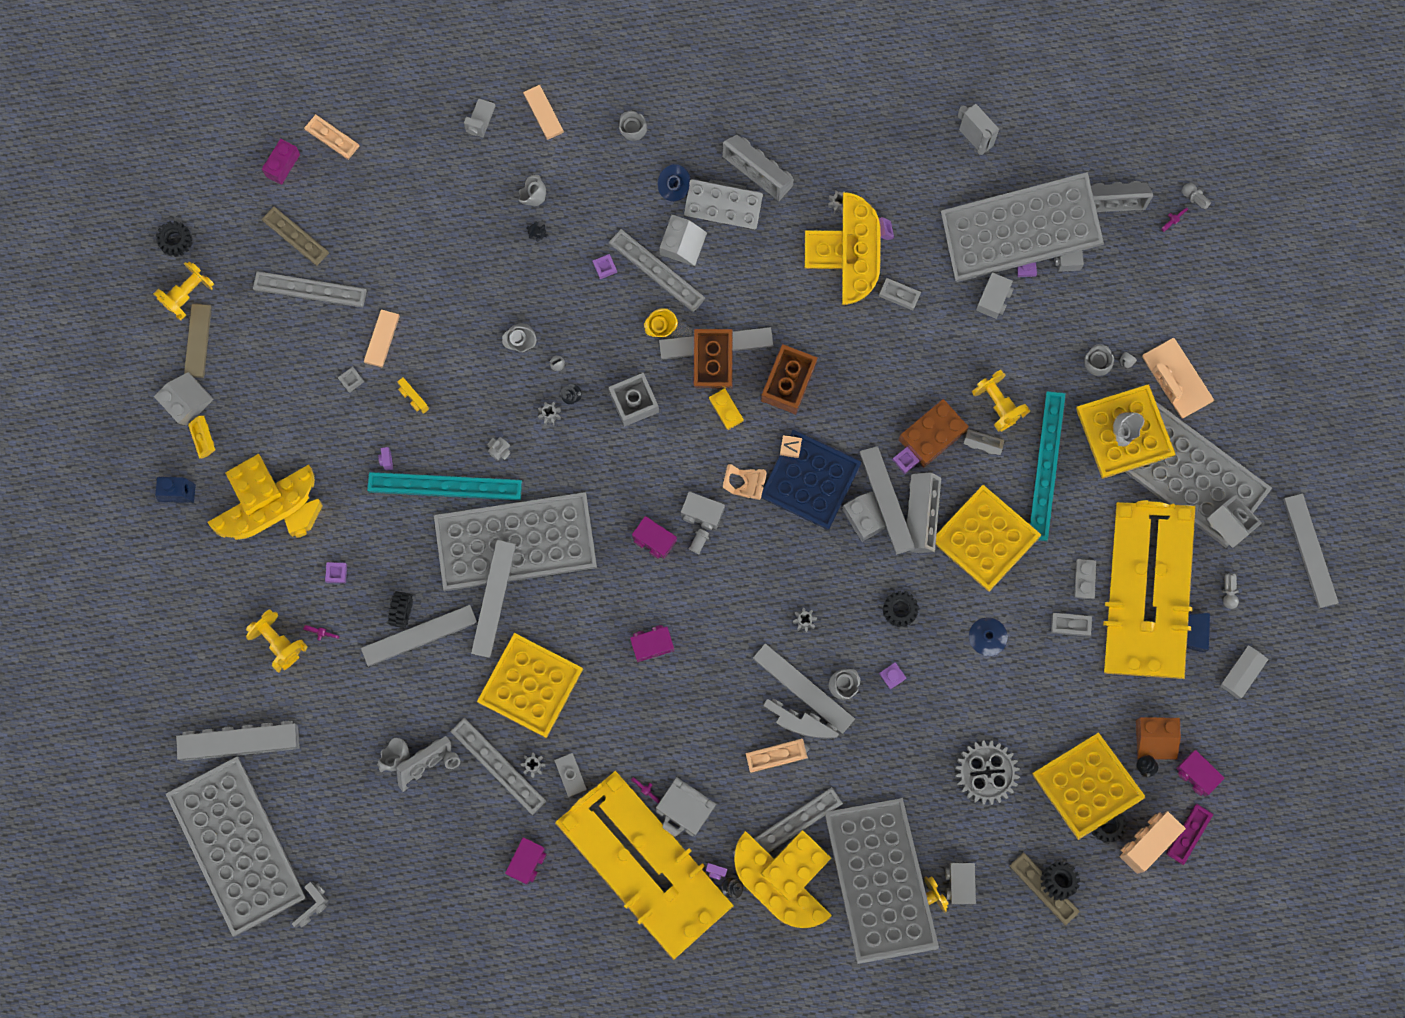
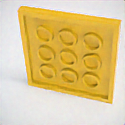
(1146, 449)
(986, 538)
(530, 685)
(1088, 786)

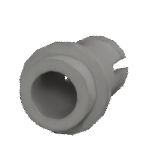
(699, 541)

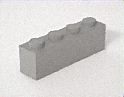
(923, 511)

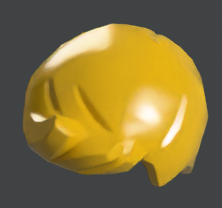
(661, 323)

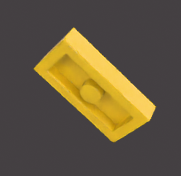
(417, 402)
(726, 409)
(201, 437)

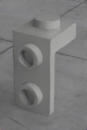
(480, 118)
(316, 892)

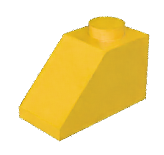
(303, 518)

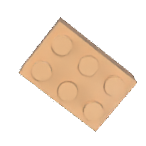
(1151, 841)

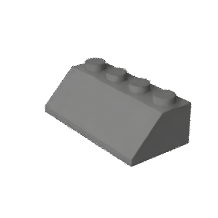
(757, 167)
(1121, 196)

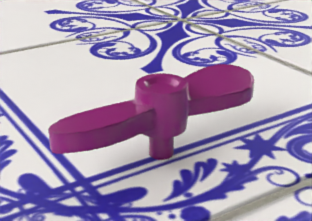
(1174, 219)
(321, 632)
(646, 789)

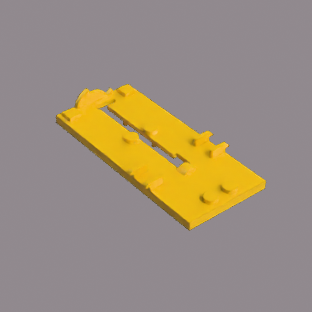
(1139, 645)
(670, 917)

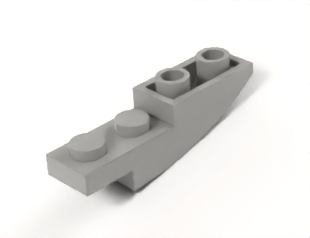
(807, 726)

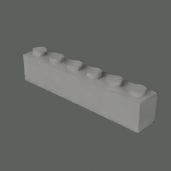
(237, 742)

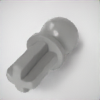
(1190, 190)
(1230, 600)

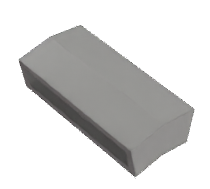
(1244, 672)

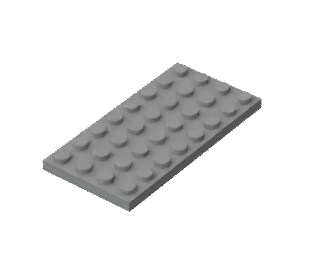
(1022, 227)
(1199, 475)
(548, 535)
(236, 846)
(881, 881)

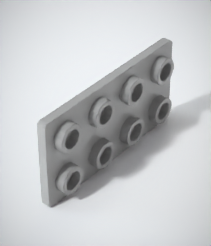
(723, 203)

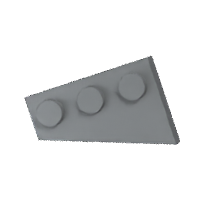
(426, 757)

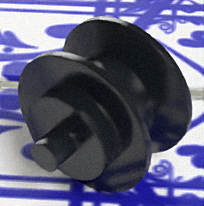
(536, 231)
(571, 394)
(1147, 766)
(732, 888)

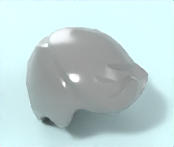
(632, 125)
(534, 191)
(519, 337)
(1099, 360)
(1127, 427)
(844, 684)
(393, 755)

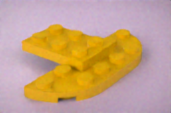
(852, 250)
(261, 499)
(782, 880)

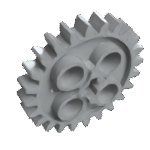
(984, 755)

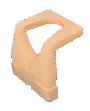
(753, 482)

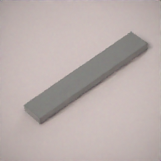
(657, 270)
(309, 289)
(741, 341)
(887, 500)
(1310, 551)
(493, 598)
(419, 635)
(803, 688)
(498, 766)
(798, 820)

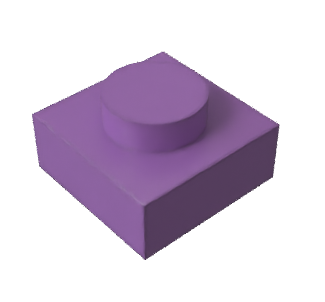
(886, 230)
(604, 266)
(1027, 270)
(385, 459)
(905, 460)
(336, 572)
(892, 676)
(715, 871)

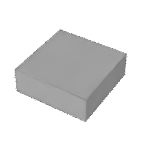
(351, 379)

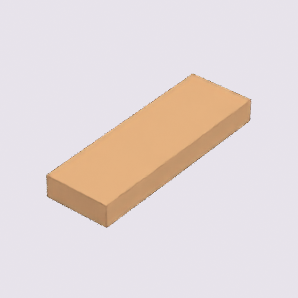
(543, 112)
(331, 136)
(381, 338)
(776, 755)

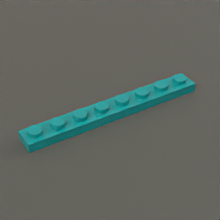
(1047, 463)
(444, 486)

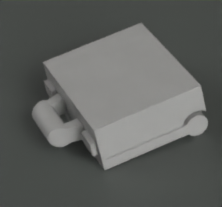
(977, 128)
(685, 808)

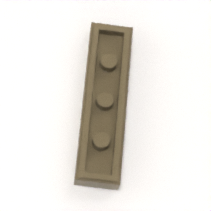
(295, 236)
(198, 340)
(1030, 875)

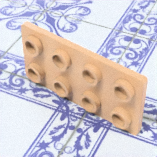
(1177, 378)

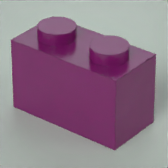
(280, 161)
(654, 538)
(652, 643)
(1199, 773)
(526, 861)

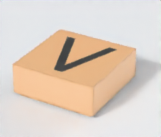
(790, 446)

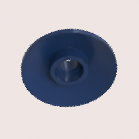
(668, 179)
(981, 643)

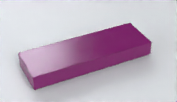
(1186, 841)

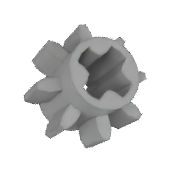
(834, 204)
(551, 418)
(498, 448)
(805, 626)
(529, 761)

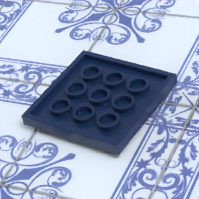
(813, 482)

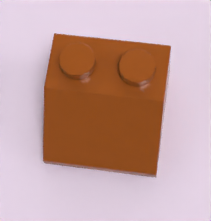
(1158, 737)

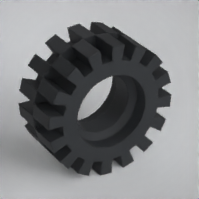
(162, 239)
(906, 599)
(400, 609)
(1116, 834)
(1052, 887)

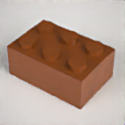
(713, 358)
(789, 379)
(933, 432)

